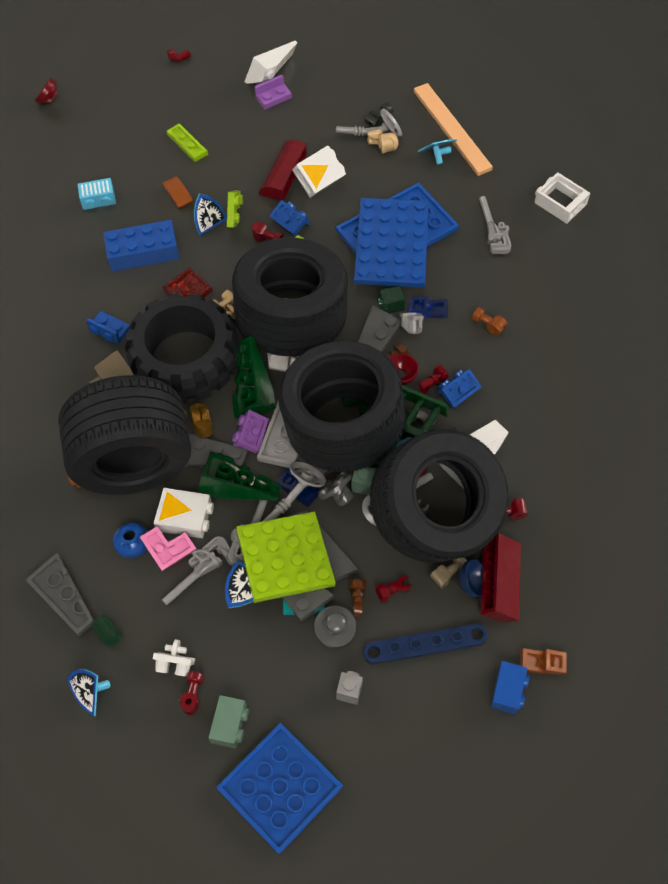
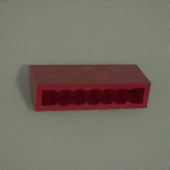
(281, 174)
(501, 579)

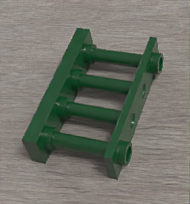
(420, 400)

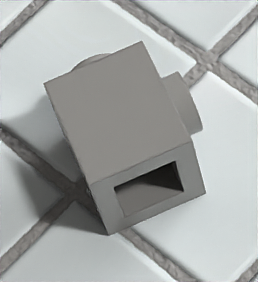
(349, 687)

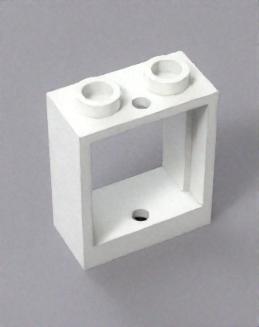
(578, 194)

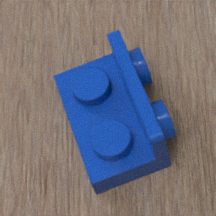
(289, 218)
(108, 327)
(459, 388)

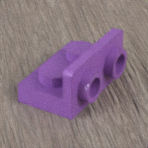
(272, 92)
(250, 431)

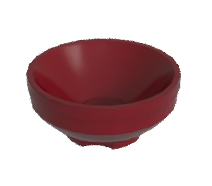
(47, 93)
(405, 363)

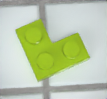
(235, 199)

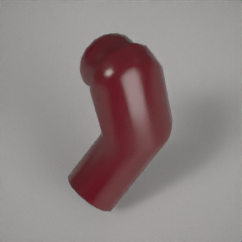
(178, 56)

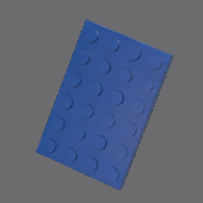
(439, 221)
(392, 242)

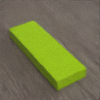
(187, 142)

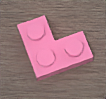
(167, 553)

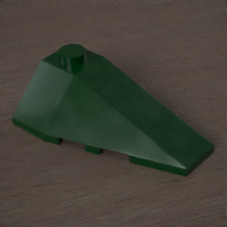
(253, 384)
(230, 481)

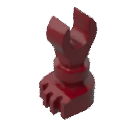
(440, 374)
(384, 591)

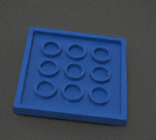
(279, 788)

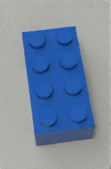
(141, 245)

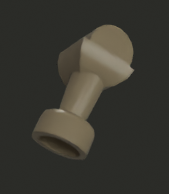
(443, 574)

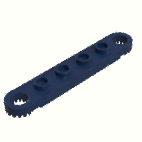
(425, 644)

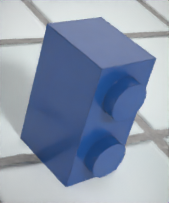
(509, 688)

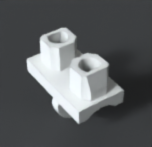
(183, 663)

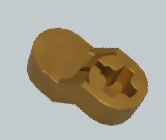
(201, 420)

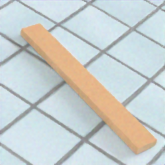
(453, 129)

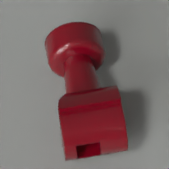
(261, 233)
(517, 509)
(189, 700)

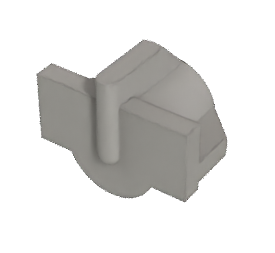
(412, 322)

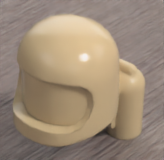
(386, 141)

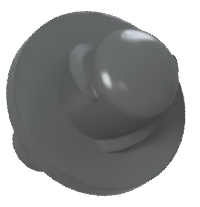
(337, 489)
(335, 626)

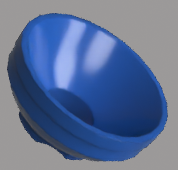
(133, 547)

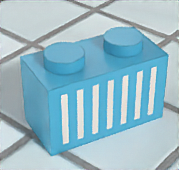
(96, 193)

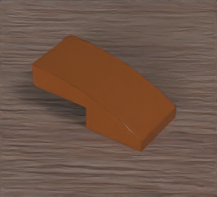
(178, 192)
(543, 661)

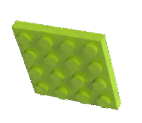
(285, 557)

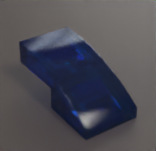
(429, 308)
(289, 481)

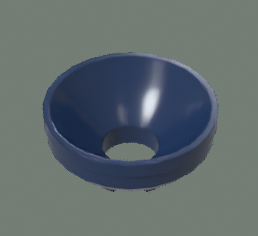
(471, 578)

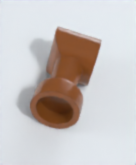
(494, 325)

